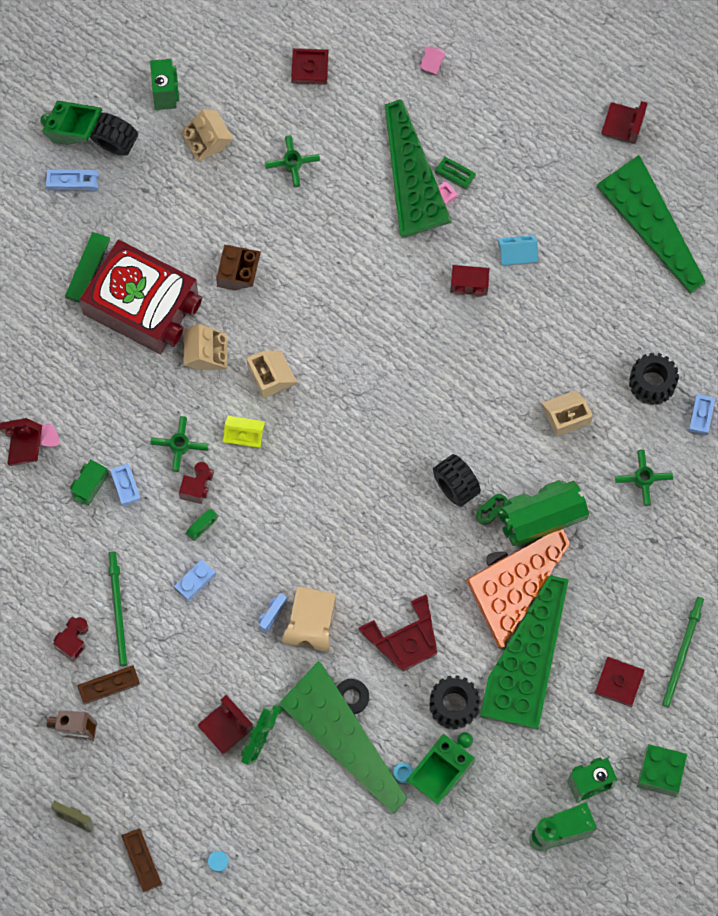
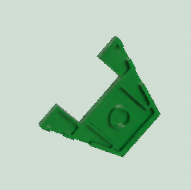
(259, 734)

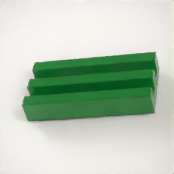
(454, 179)

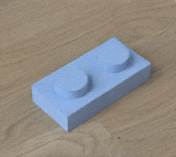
(701, 414)
(125, 484)
(195, 580)
(276, 606)

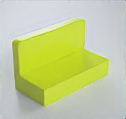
(243, 431)

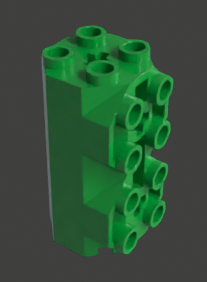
(549, 511)

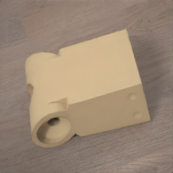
(311, 619)

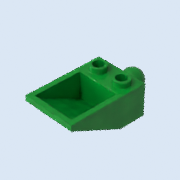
(70, 122)
(440, 768)

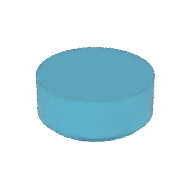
(402, 772)
(218, 861)

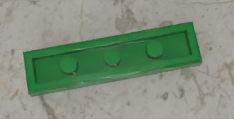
(87, 266)

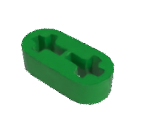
(488, 506)
(202, 524)

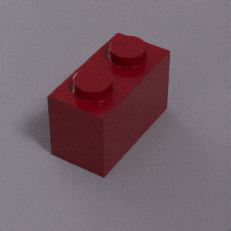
(469, 280)

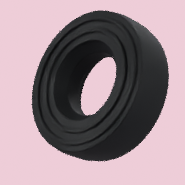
(360, 687)

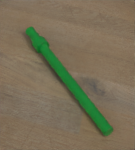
(114, 572)
(694, 617)

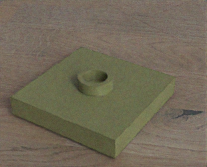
(72, 816)

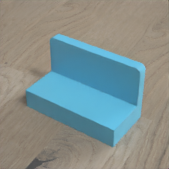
(518, 249)

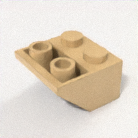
(206, 134)
(205, 348)
(270, 372)
(567, 413)

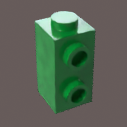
(88, 483)

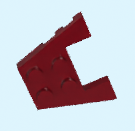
(410, 644)

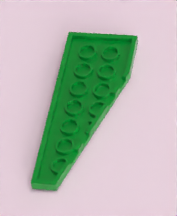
(521, 676)

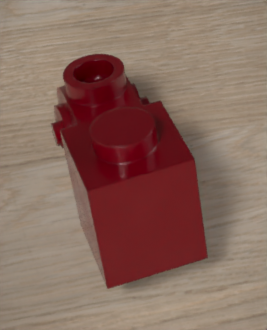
(196, 488)
(68, 642)

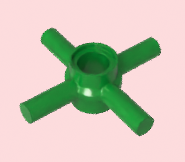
(292, 154)
(179, 451)
(644, 470)

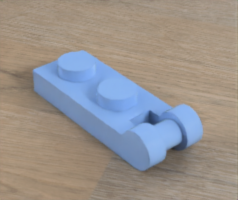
(72, 180)

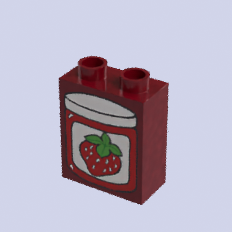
(141, 297)

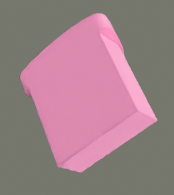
(432, 59)
(447, 192)
(49, 436)

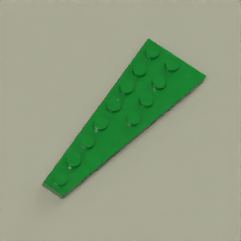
(416, 190)
(643, 208)
(328, 718)

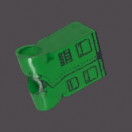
(563, 828)

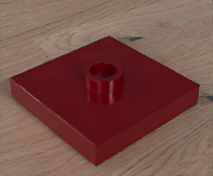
(309, 66)
(619, 681)

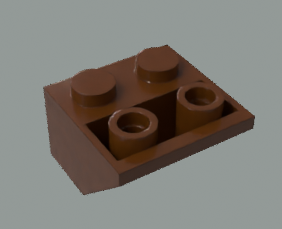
(237, 268)

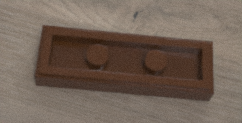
(108, 684)
(141, 860)

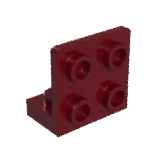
(624, 122)
(24, 440)
(226, 725)

